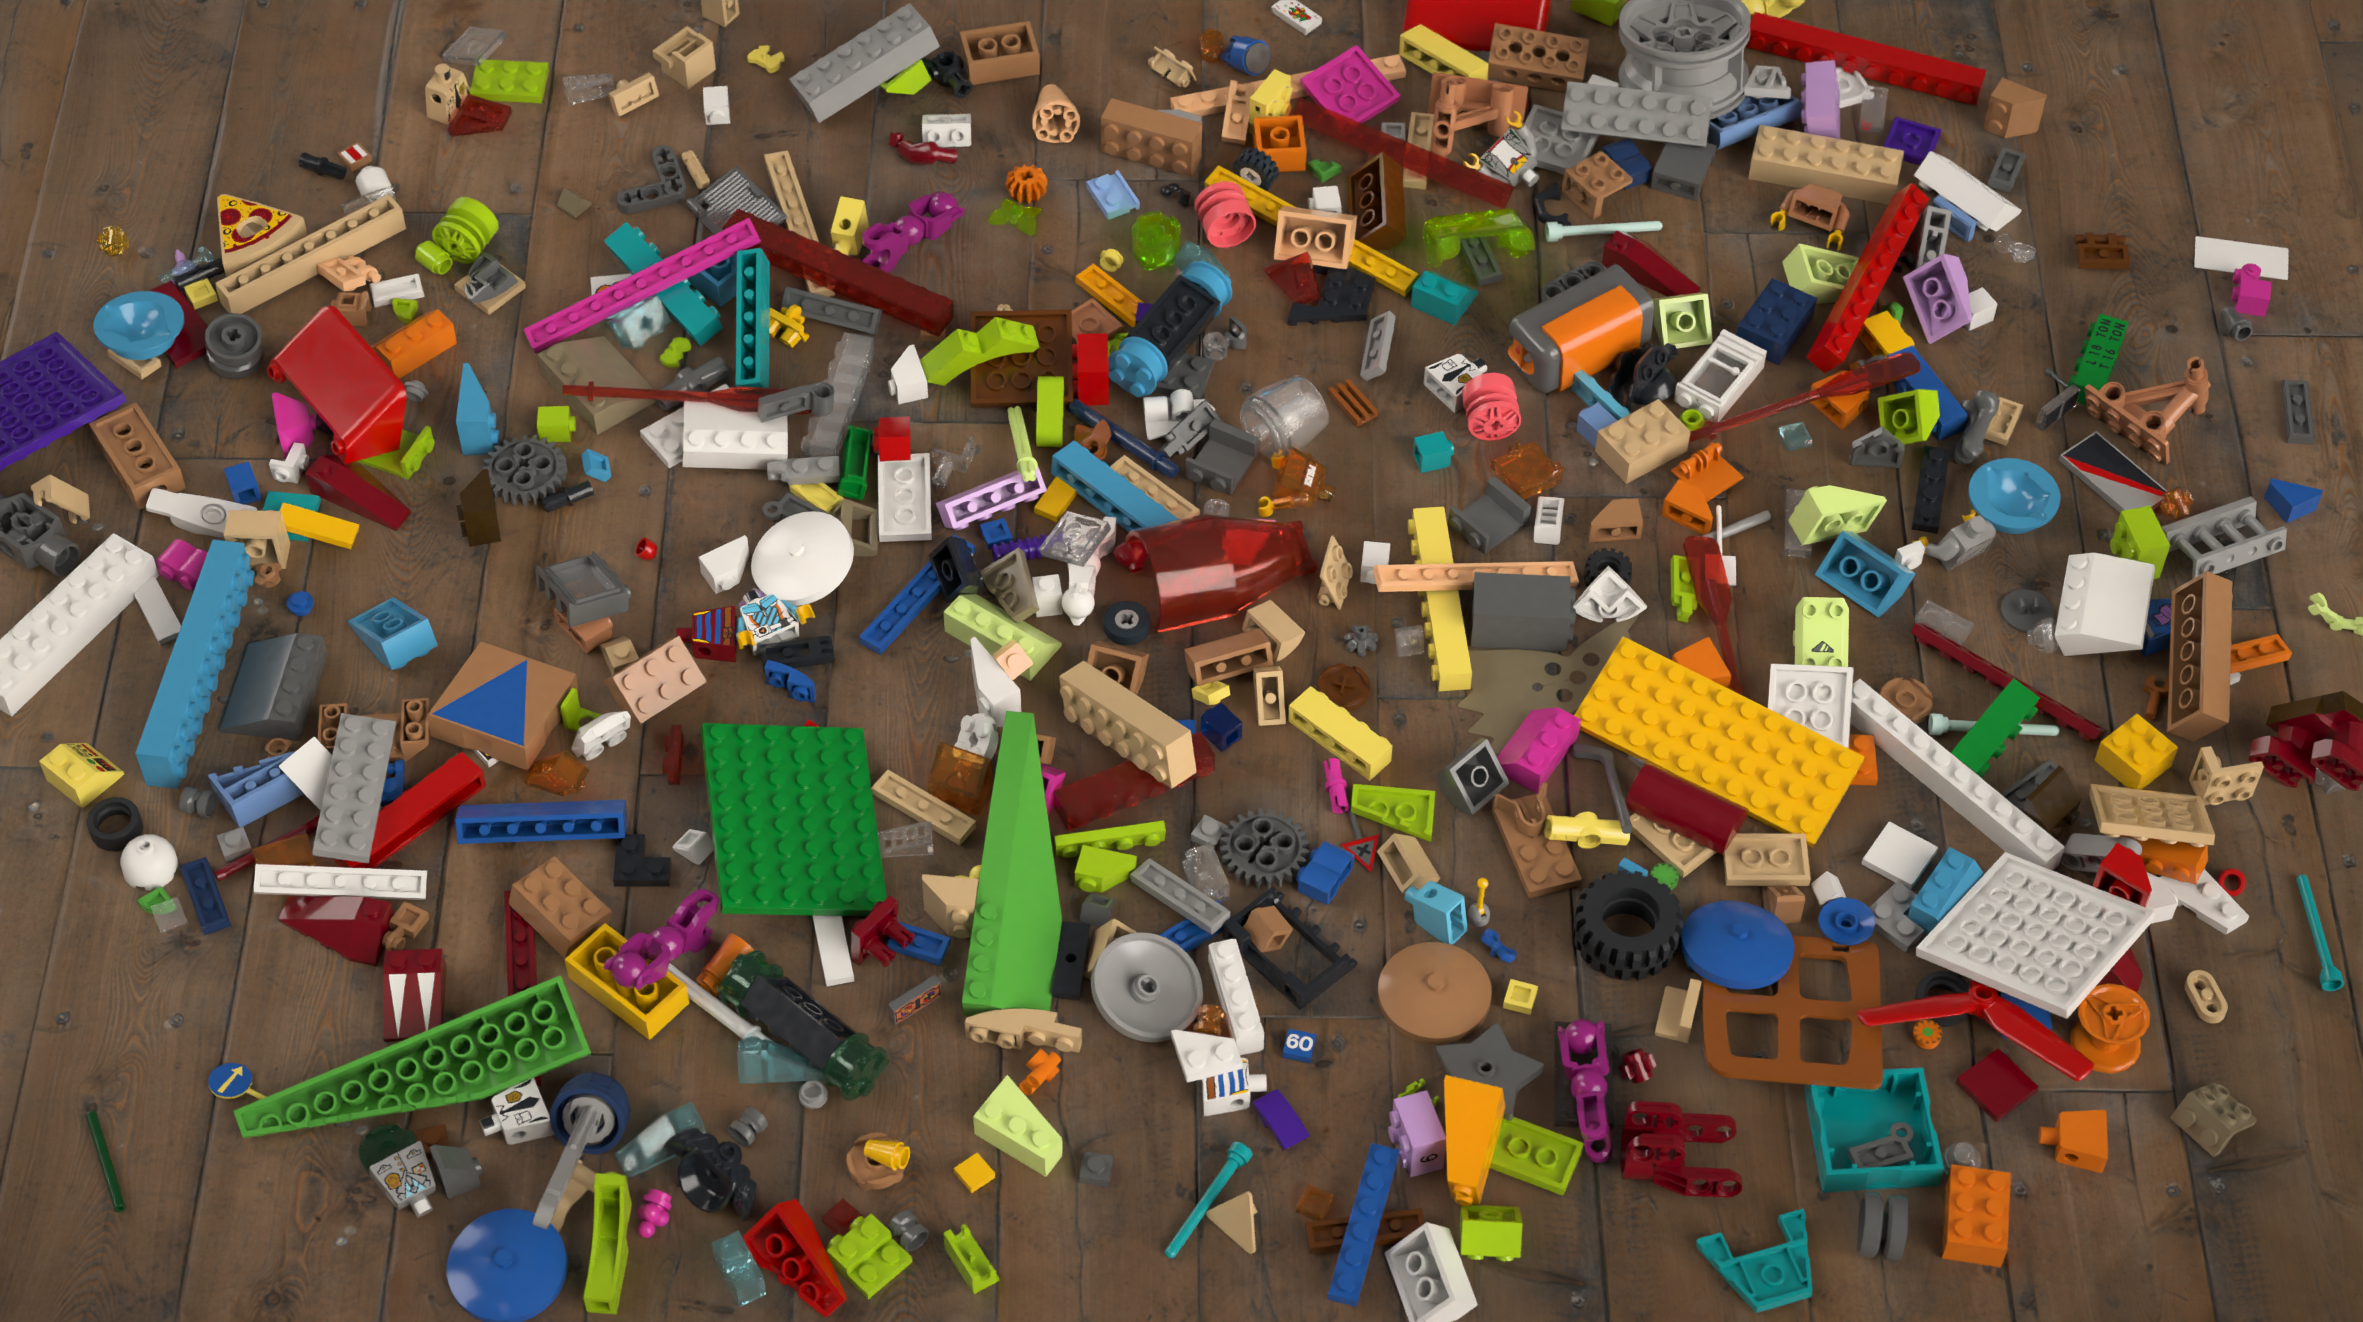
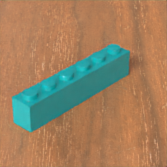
(679, 300)
(752, 319)

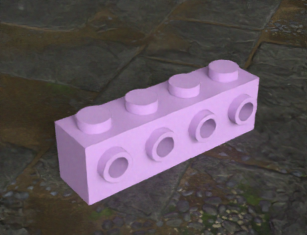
(988, 498)

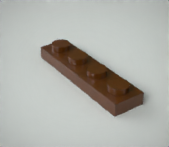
(1394, 1227)

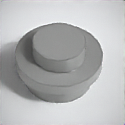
(415, 391)
(813, 1094)

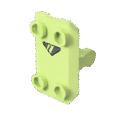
(1821, 632)

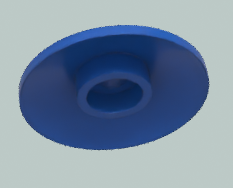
(1848, 913)

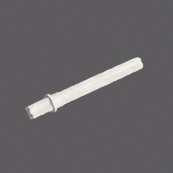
(717, 1008)

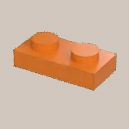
(1864, 746)

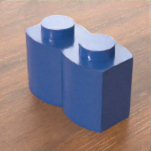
(1325, 872)

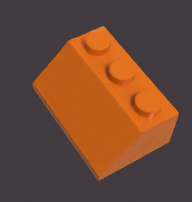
(416, 342)

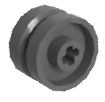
(234, 345)
(1886, 1226)

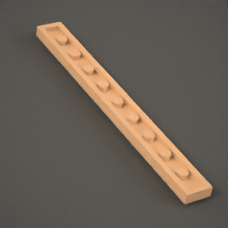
(1215, 100)

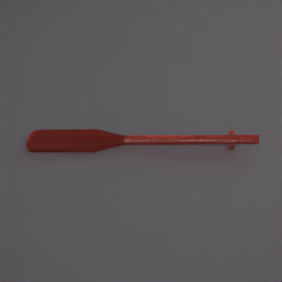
(1844, 384)
(733, 398)
(1712, 593)

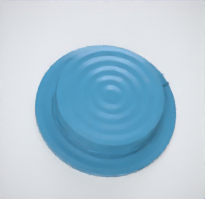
(139, 324)
(2014, 495)

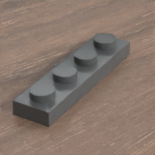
(833, 310)

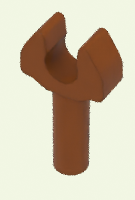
(2156, 694)

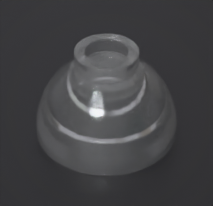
(2043, 636)
(1961, 1154)

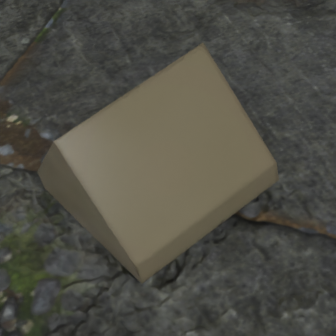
(573, 203)

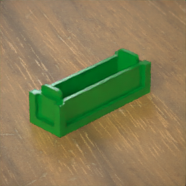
(855, 462)

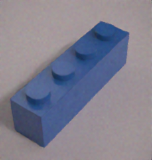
(1952, 415)

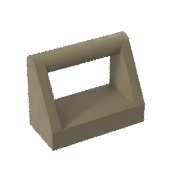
(849, 511)

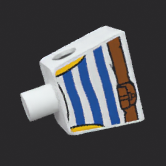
(1231, 1090)

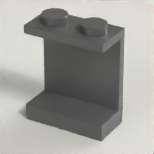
(1223, 458)
(1491, 517)

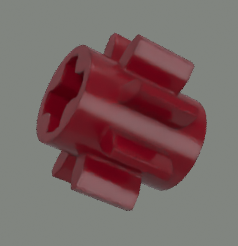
(1637, 1065)

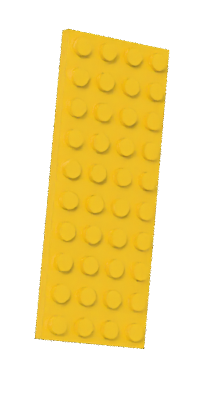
(1718, 740)

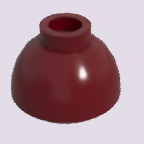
(1131, 556)

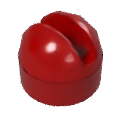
(646, 549)

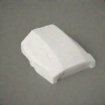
(607, 727)

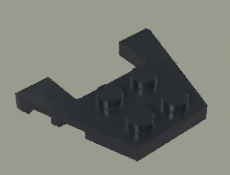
(1344, 297)

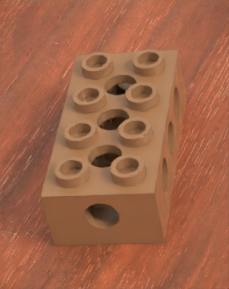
(1536, 58)
(128, 429)

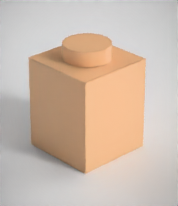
(1012, 659)

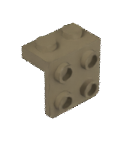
(2212, 1117)

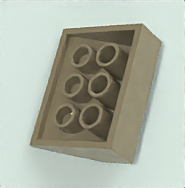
(596, 361)

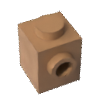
(1267, 928)

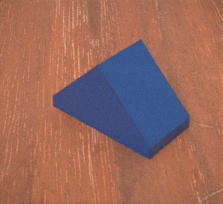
(2292, 499)

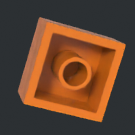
(1282, 140)

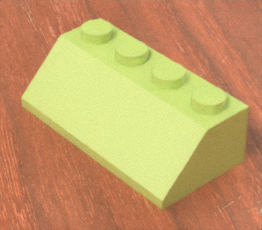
(993, 627)

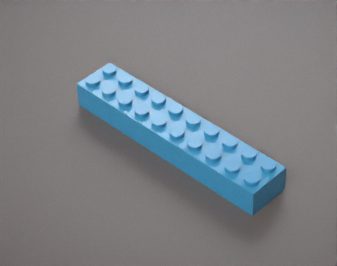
(195, 665)

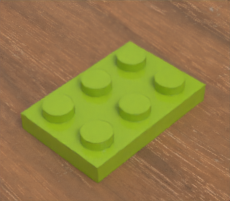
(510, 81)
(1536, 1155)

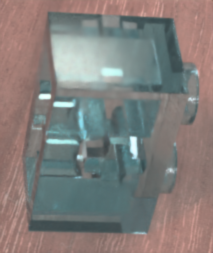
(640, 322)
(738, 1268)

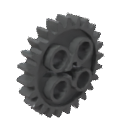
(525, 469)
(1264, 848)

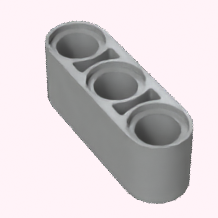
(2087, 851)

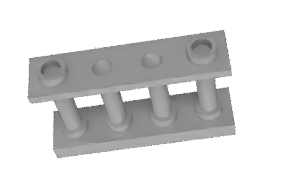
(2219, 521)

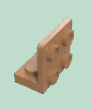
(1592, 181)

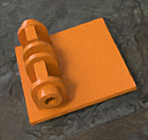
(1708, 471)

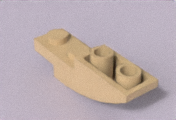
(1014, 1026)

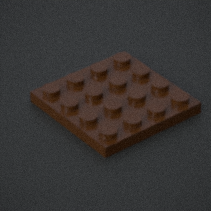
(1014, 377)

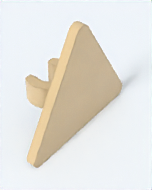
(1237, 1220)

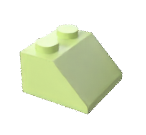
(1683, 320)

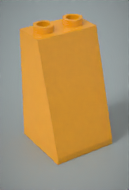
(1472, 1129)

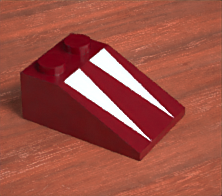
(413, 992)

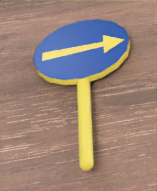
(232, 1081)

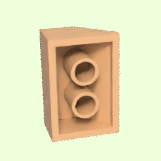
(1320, 233)

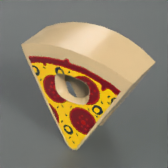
(254, 231)

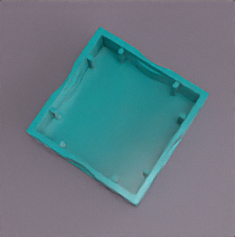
(1856, 1116)

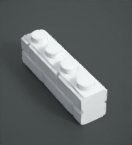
(1236, 996)

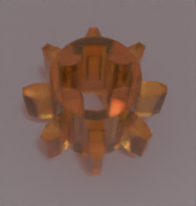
(2176, 503)

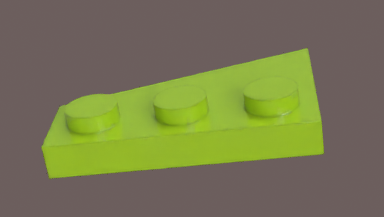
(1396, 807)

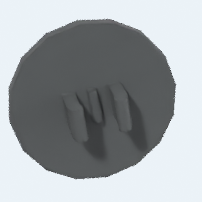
(2024, 609)

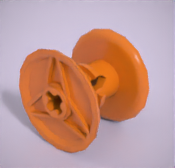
(2110, 1027)

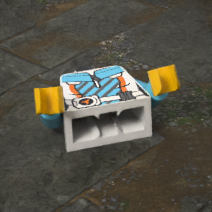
(768, 621)

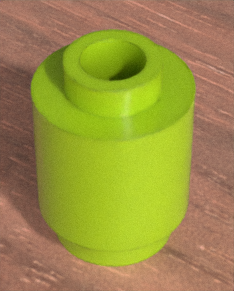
(433, 258)

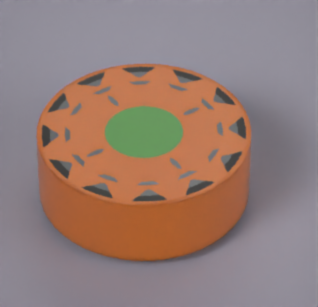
(1927, 1034)

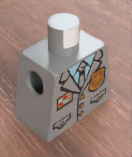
(406, 1179)

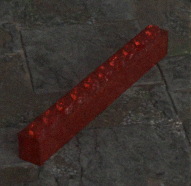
(850, 276)

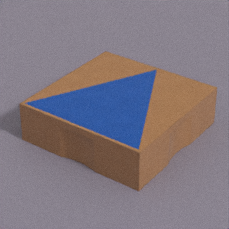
(502, 705)

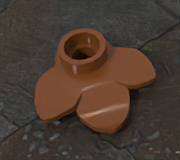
(1094, 438)

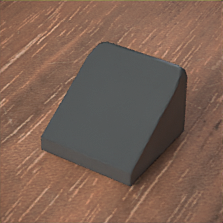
(1097, 909)

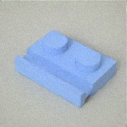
(1112, 195)

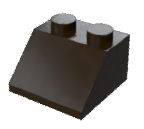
(479, 511)
(2053, 803)

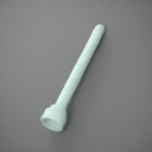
(1556, 231)
(1938, 724)

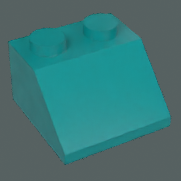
(1442, 296)

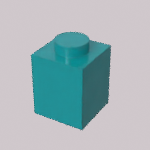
(1432, 451)

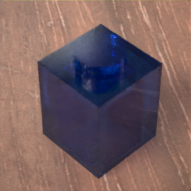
(1221, 727)

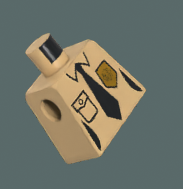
(445, 93)

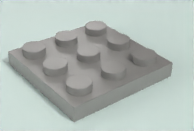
(1557, 148)

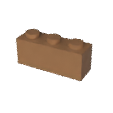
(1228, 657)

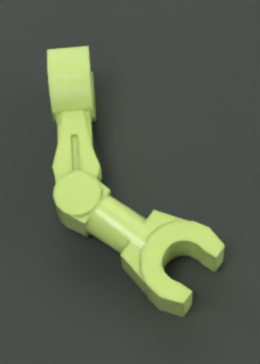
(2335, 621)

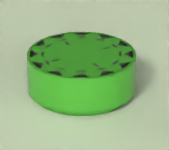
(1666, 874)

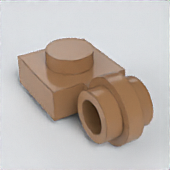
(406, 921)

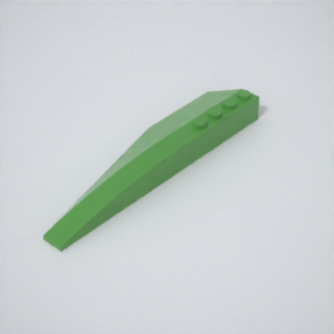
(1017, 893)
(437, 1067)

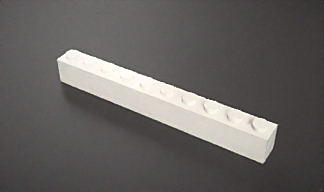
(1952, 779)

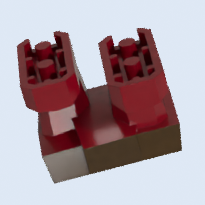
(2312, 735)

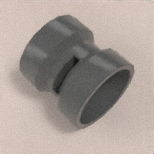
(199, 802)
(746, 1128)
(908, 1230)

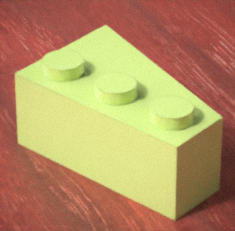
(1018, 1128)

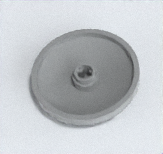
(1146, 987)

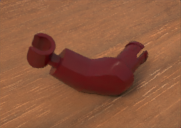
(922, 153)

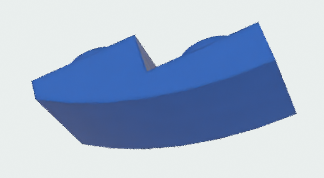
(799, 685)

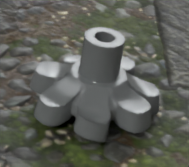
(1361, 639)

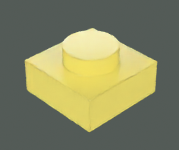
(200, 293)
(1211, 692)
(1520, 997)

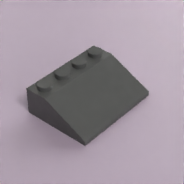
(276, 687)

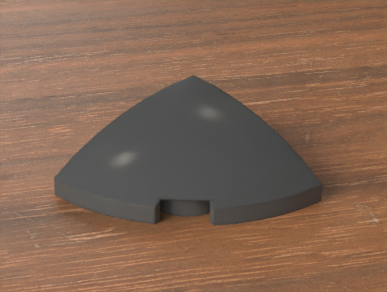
(487, 279)

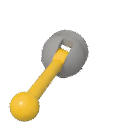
(1479, 908)

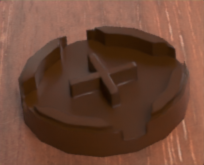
(1344, 686)

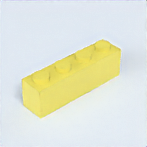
(1439, 54)
(1340, 733)

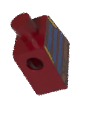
(712, 634)

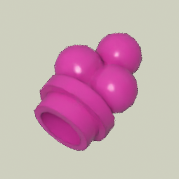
(653, 1212)

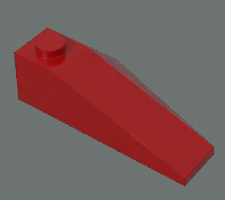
(793, 1251)

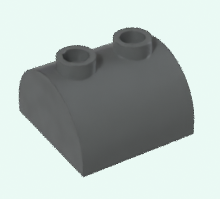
(1473, 777)

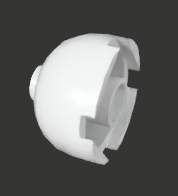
(149, 862)

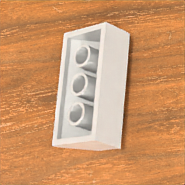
(1966, 192)

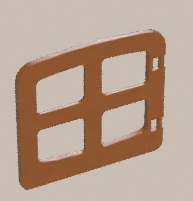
(1865, 1059)

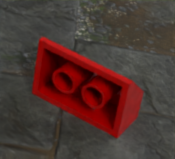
(2124, 875)

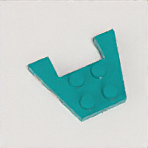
(1769, 1275)

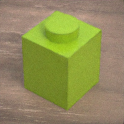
(555, 423)

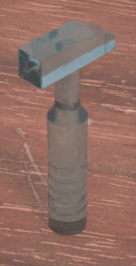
(205, 255)

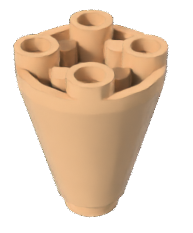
(1055, 116)

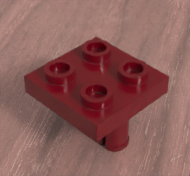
(875, 929)

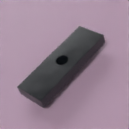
(1071, 948)

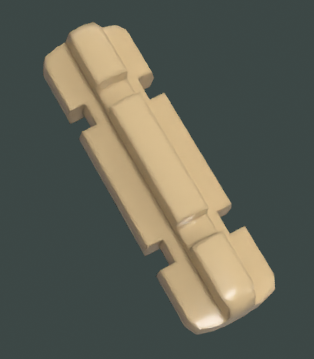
(695, 169)

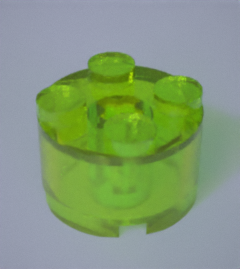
(1156, 240)

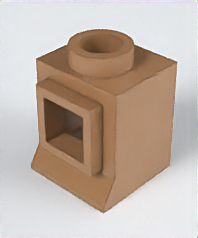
(353, 307)

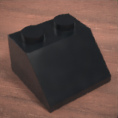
(955, 568)

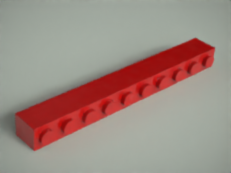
(1867, 57)
(1867, 278)

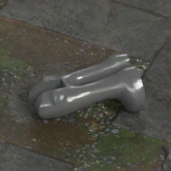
(1980, 413)

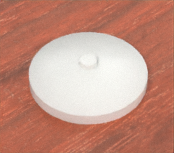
(803, 557)

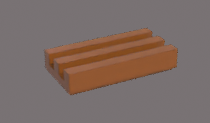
(1356, 400)

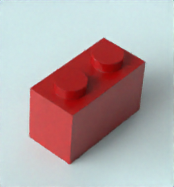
(893, 439)

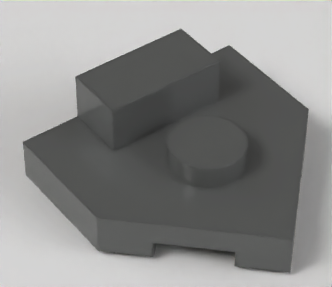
(1877, 449)

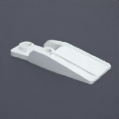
(194, 512)

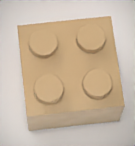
(262, 535)

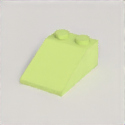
(1819, 271)
(1832, 509)

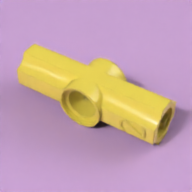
(1585, 830)

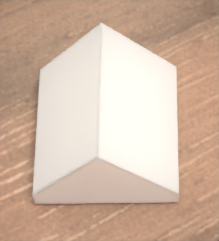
(1827, 888)

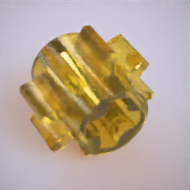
(113, 241)

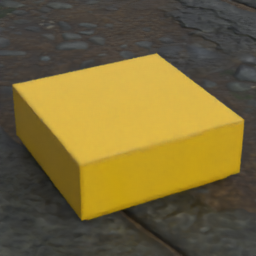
(974, 1172)

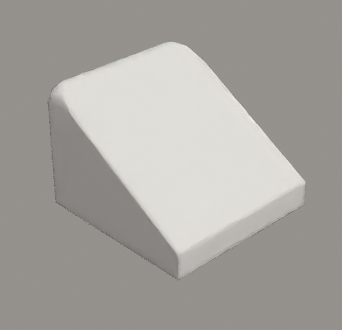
(694, 846)

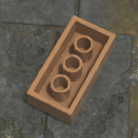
(1151, 137)

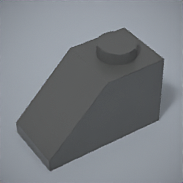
(456, 1169)

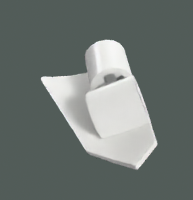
(1165, 413)

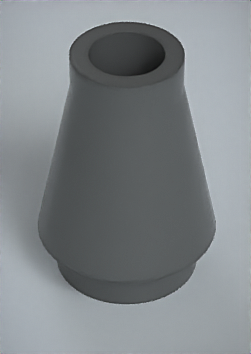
(2237, 325)

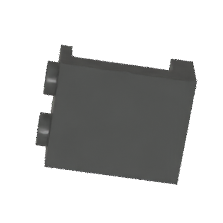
(1682, 169)

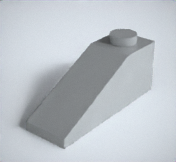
(1931, 234)

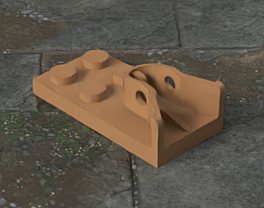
(1540, 862)

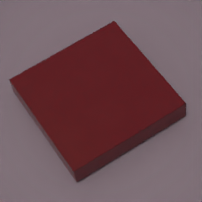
(1997, 1085)

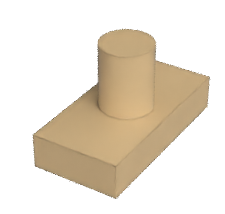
(633, 94)

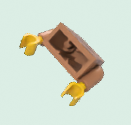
(1817, 207)

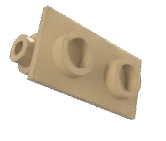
(1179, 71)

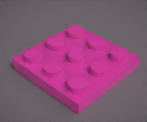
(1350, 86)

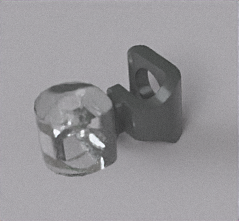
(1216, 345)

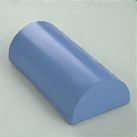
(1745, 119)

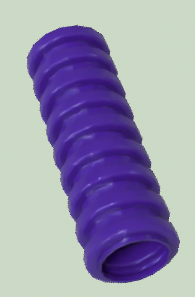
(1028, 546)

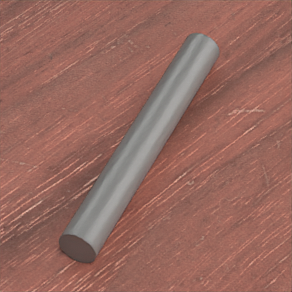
(1741, 525)

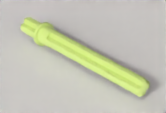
(1026, 462)

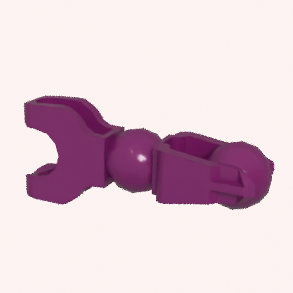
(894, 238)
(682, 933)
(1588, 1082)

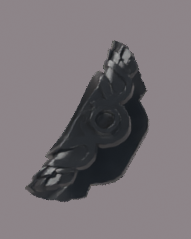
(1643, 375)
(712, 1172)

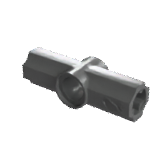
(695, 380)

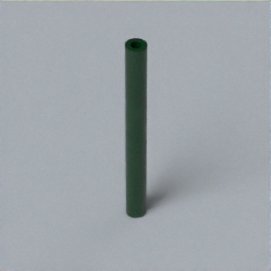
(105, 1161)

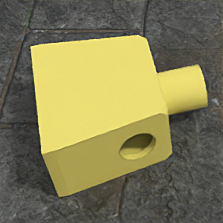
(849, 225)

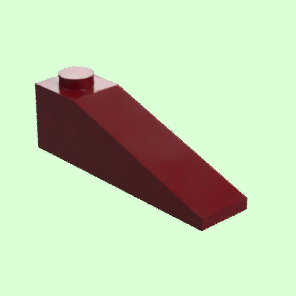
(1646, 265)
(356, 491)
(343, 923)

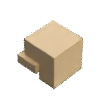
(686, 57)

